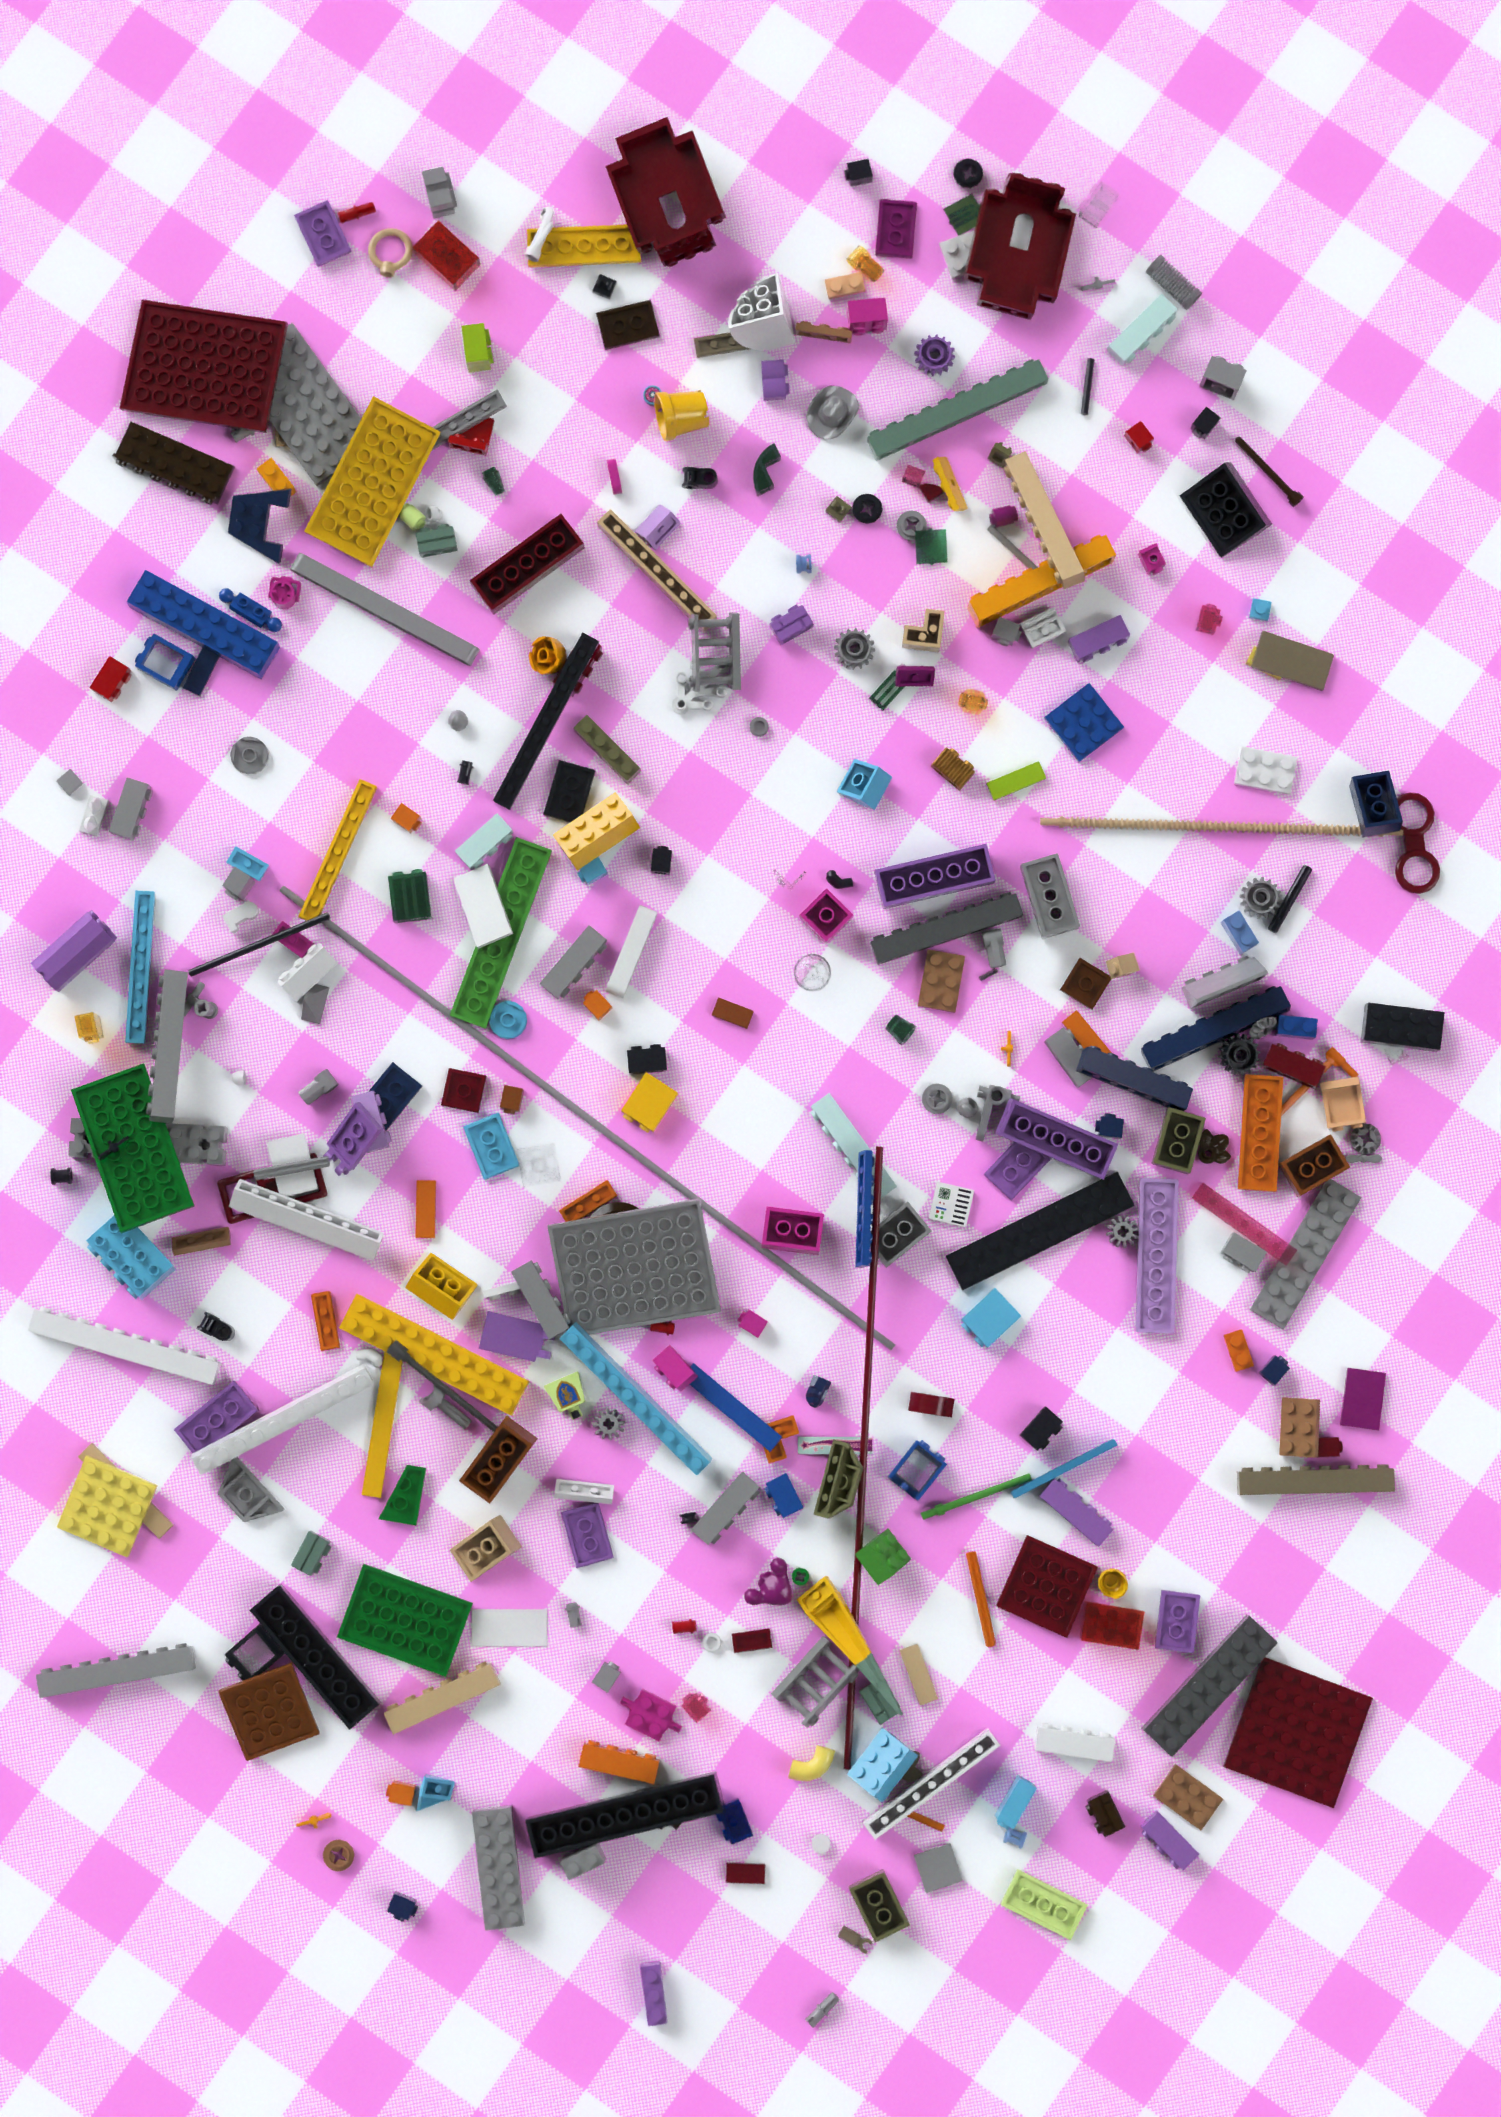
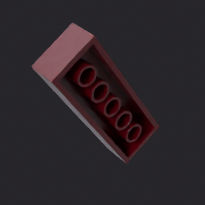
(527, 564)

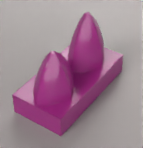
(914, 676)

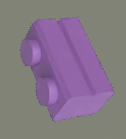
(791, 624)

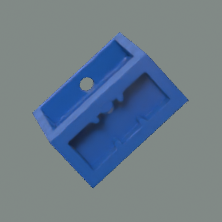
(181, 671)

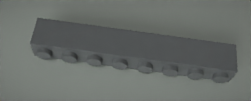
(946, 929)

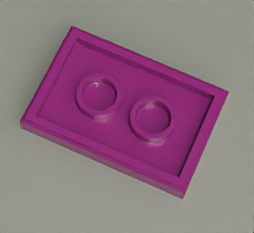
(896, 228)
(1363, 1399)

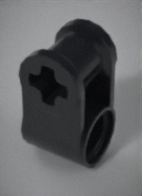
(697, 478)
(213, 1325)

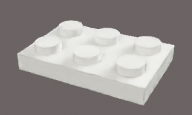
(956, 253)
(1265, 770)

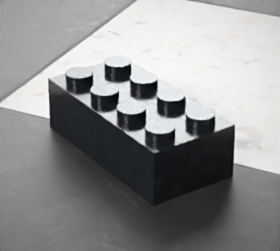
(1402, 1027)

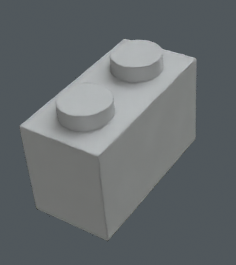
(238, 884)
(1243, 1253)

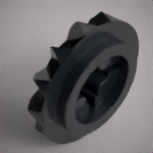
(963, 166)
(869, 500)

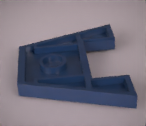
(250, 520)

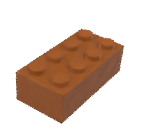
(498, 1459)

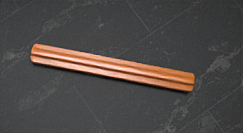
(981, 1600)

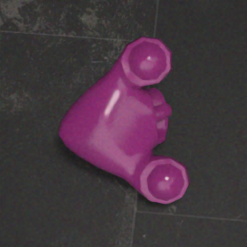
(773, 1586)

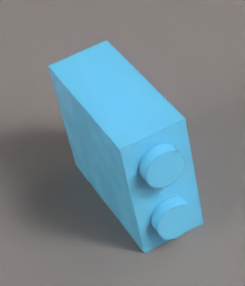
(990, 1318)
(1015, 1802)

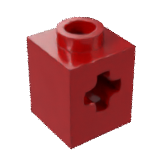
(1139, 437)

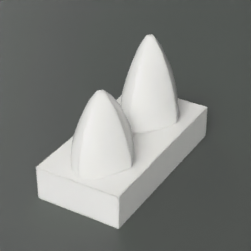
(93, 815)

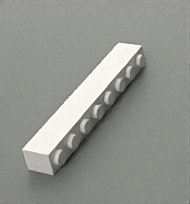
(306, 1219)
(931, 1783)

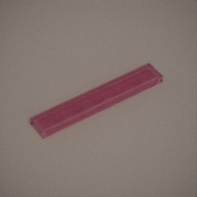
(1244, 1224)

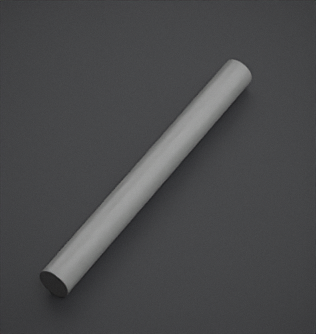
(1011, 547)

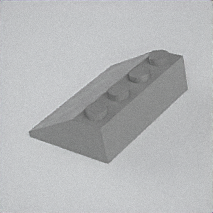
(1223, 982)

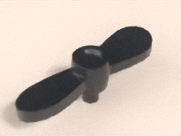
(114, 1147)

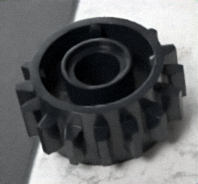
(1248, 1058)

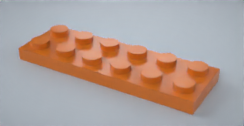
(1260, 1133)

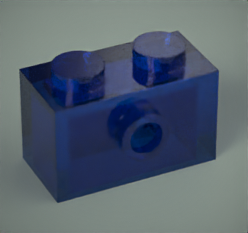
(735, 1822)

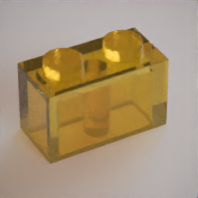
(89, 1027)

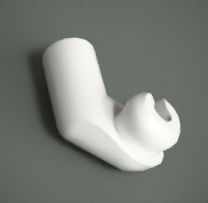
(371, 1354)

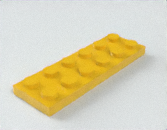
(585, 246)

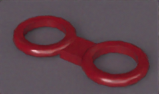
(1415, 846)

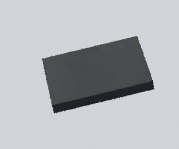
(569, 791)

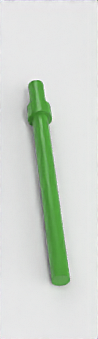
(941, 1509)

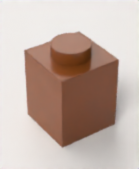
(511, 1099)

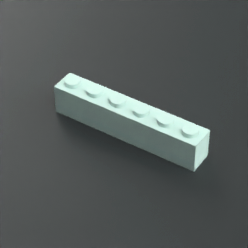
(846, 1137)

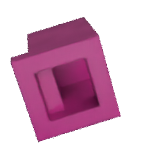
(1149, 566)

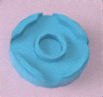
(508, 1020)

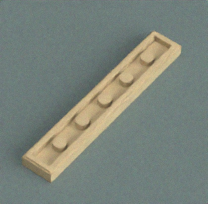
(154, 1518)

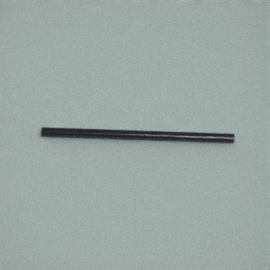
(259, 944)

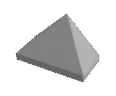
(314, 1003)

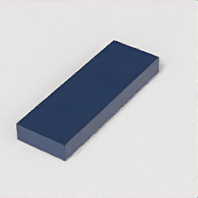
(201, 671)

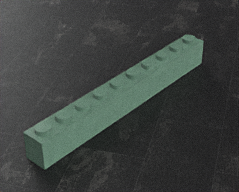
(957, 409)

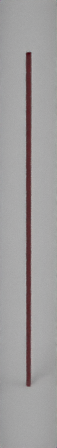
(864, 1438)

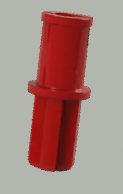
(356, 212)

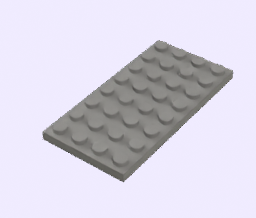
(311, 410)

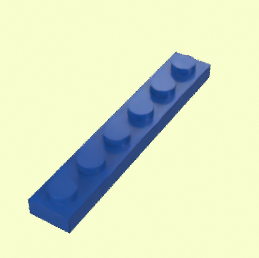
(864, 1204)

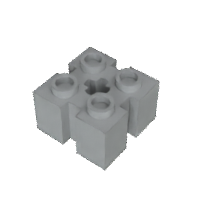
(438, 187)

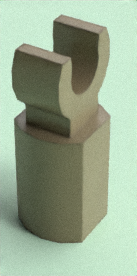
(853, 1938)

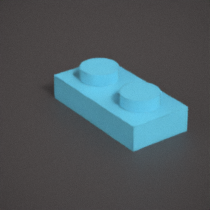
(247, 863)

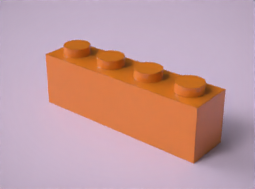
(619, 1762)

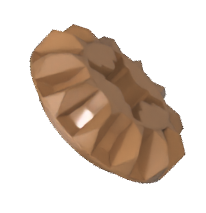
(329, 1856)

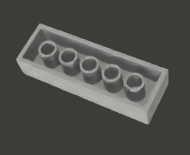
(498, 1867)

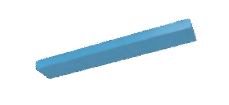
(1063, 1468)

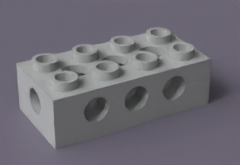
(1058, 886)

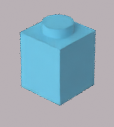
(592, 871)

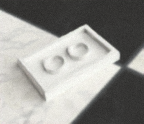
(292, 1150)

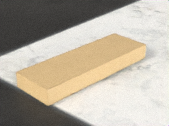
(918, 1674)

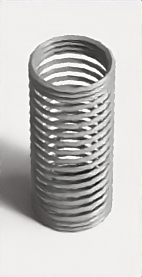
(1195, 293)

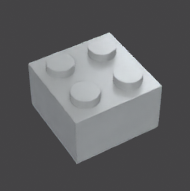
(1223, 377)

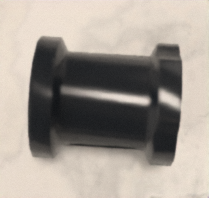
(61, 1176)

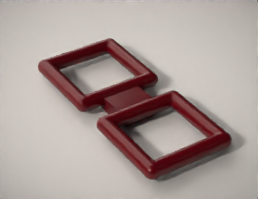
(269, 1184)

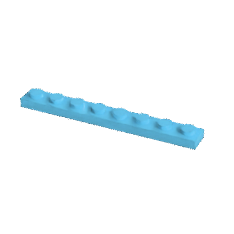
(140, 967)

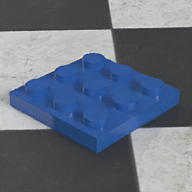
(1084, 722)

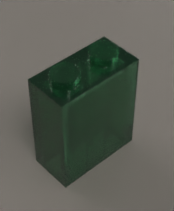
(410, 896)

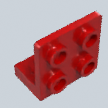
(474, 439)

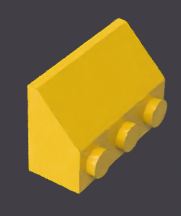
(441, 1286)

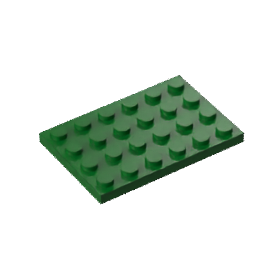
(404, 1620)

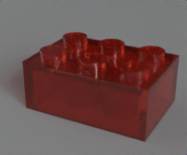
(446, 255)
(1111, 1625)

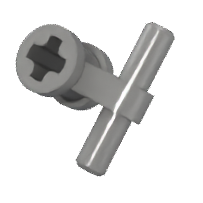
(201, 1007)

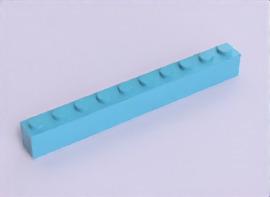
(636, 1398)

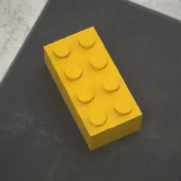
(596, 831)

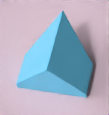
(434, 1791)

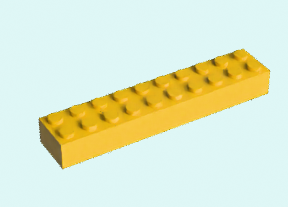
(435, 1353)

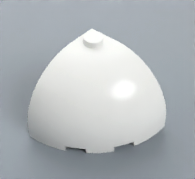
(762, 316)

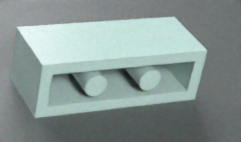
(484, 842)

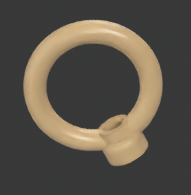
(388, 268)

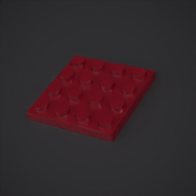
(1046, 1586)

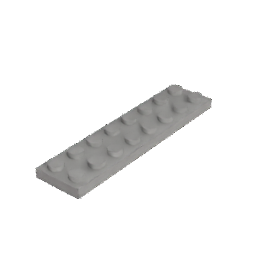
(1313, 1243)

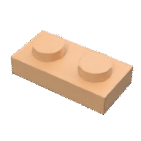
(844, 285)

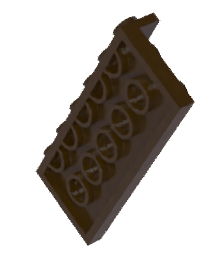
(173, 463)

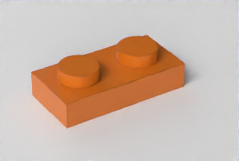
(1238, 1350)

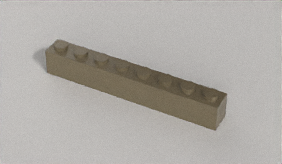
(1315, 1481)

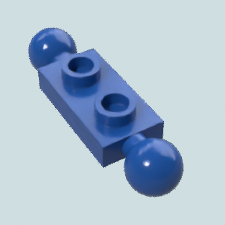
(250, 610)

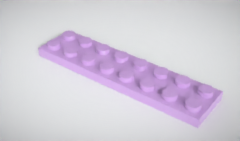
(1157, 1255)

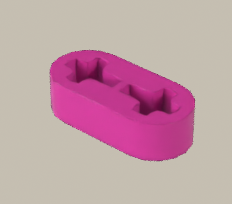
(614, 476)

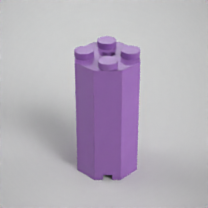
(74, 951)

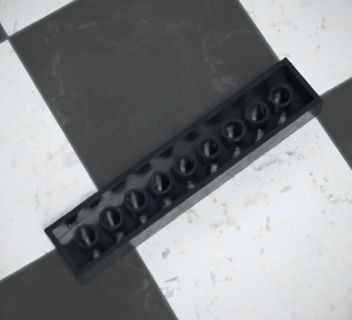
(625, 1814)

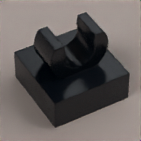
(604, 286)

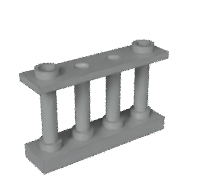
(731, 641)
(796, 1677)

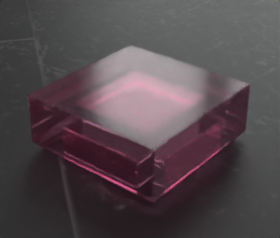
(913, 476)

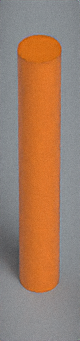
(927, 1821)

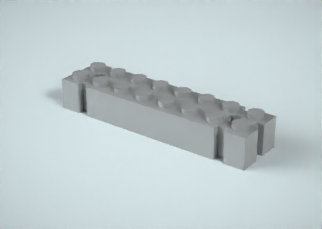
(185, 1138)

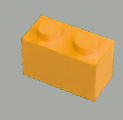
(274, 476)

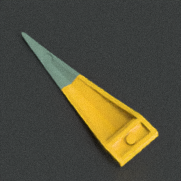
(831, 1614)

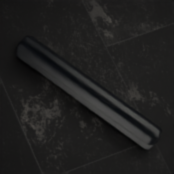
(1290, 899)

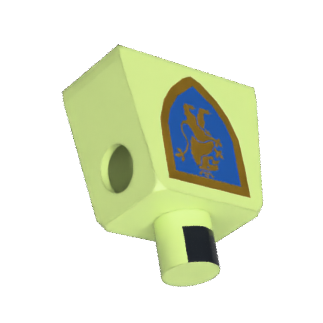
(567, 1394)

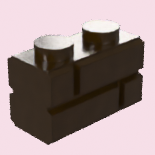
(1105, 1813)

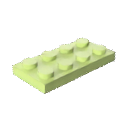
(1044, 1904)

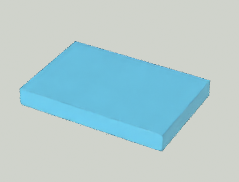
(491, 1146)

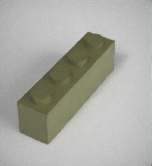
(607, 749)

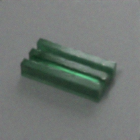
(880, 688)

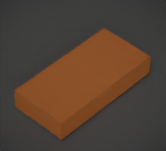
(732, 1013)

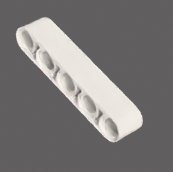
(631, 951)

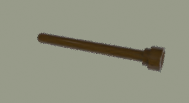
(1293, 496)

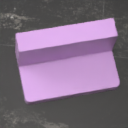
(658, 526)

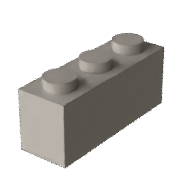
(131, 809)
(1067, 1054)

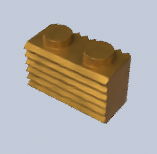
(953, 768)

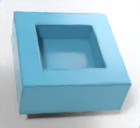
(1260, 609)

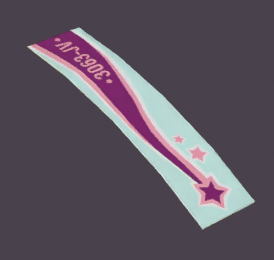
(822, 1445)

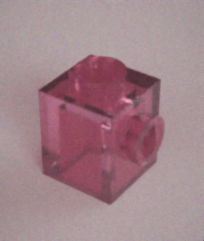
(1208, 619)
(696, 1705)

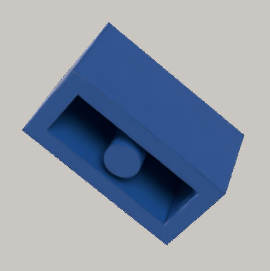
(1296, 1027)
(784, 1495)

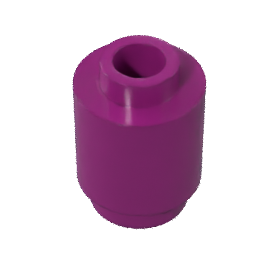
(1003, 516)

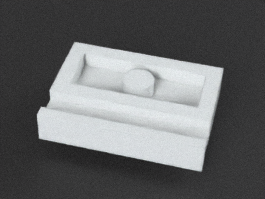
(1042, 628)

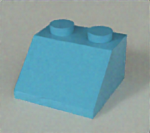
(864, 784)

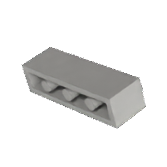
(573, 962)
(540, 1299)
(725, 1508)

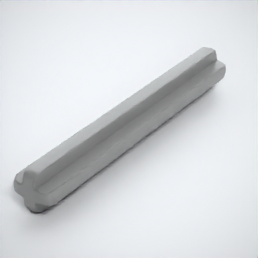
(290, 1168)

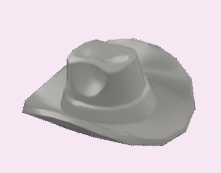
(831, 412)

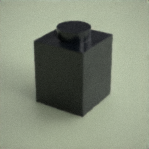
(858, 172)
(1205, 423)
(661, 860)

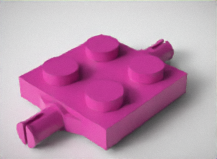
(650, 1714)

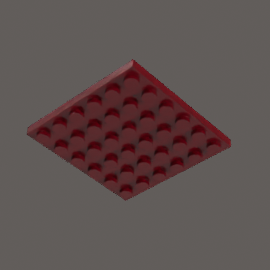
(1298, 1732)

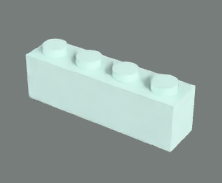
(1142, 329)

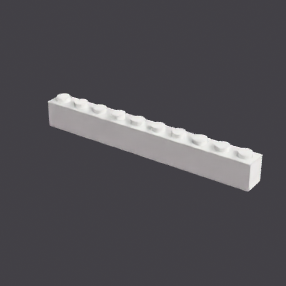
(123, 1346)
(282, 1419)

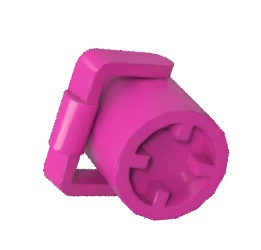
(283, 593)

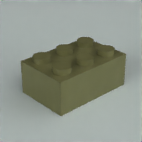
(1178, 1141)
(879, 1905)

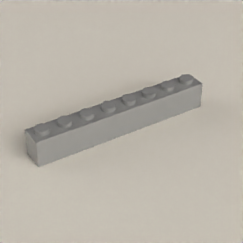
(168, 1046)
(116, 1671)

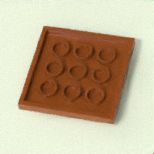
(269, 1712)

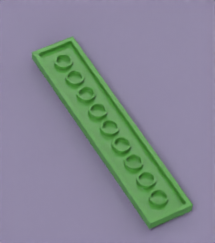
(491, 963)

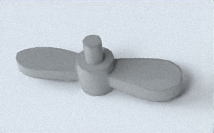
(1097, 284)
(1363, 1158)

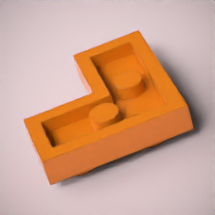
(785, 1427)

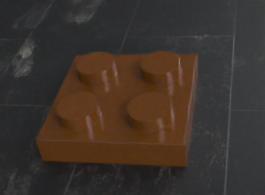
(1085, 983)

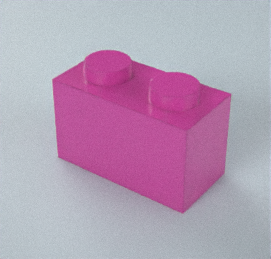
(674, 1368)

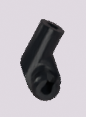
(838, 883)

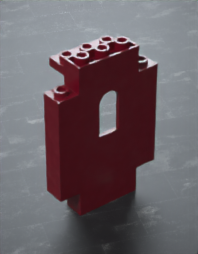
(655, 166)
(1009, 275)

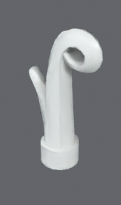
(534, 250)

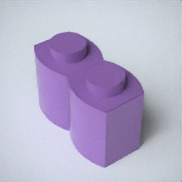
(774, 380)

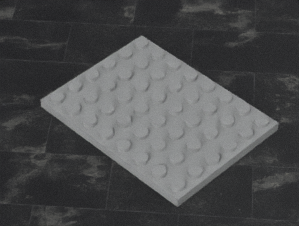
(635, 1267)

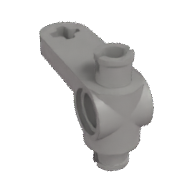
(989, 1102)

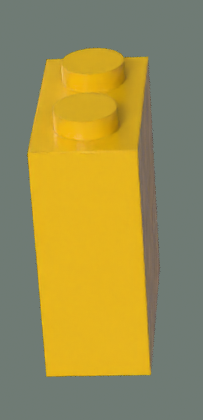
(649, 1103)

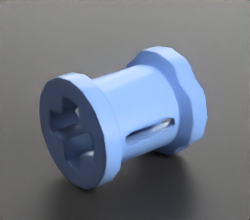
(1011, 1832)

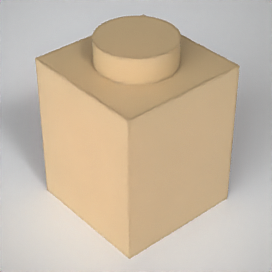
(1122, 965)

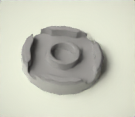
(249, 755)

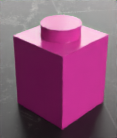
(752, 1323)

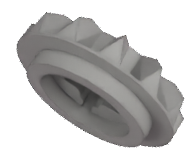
(913, 517)
(1263, 1027)
(945, 1094)
(1357, 1142)

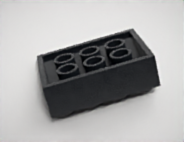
(1225, 509)

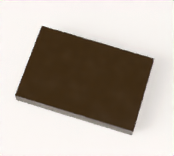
(627, 324)

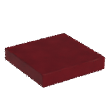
(463, 1090)

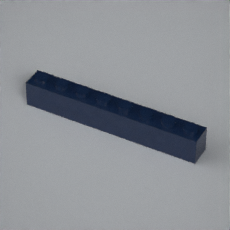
(1215, 1028)

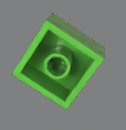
(883, 1556)

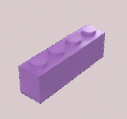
(1076, 1512)

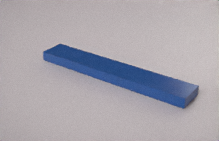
(735, 1409)

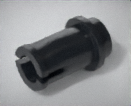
(465, 772)

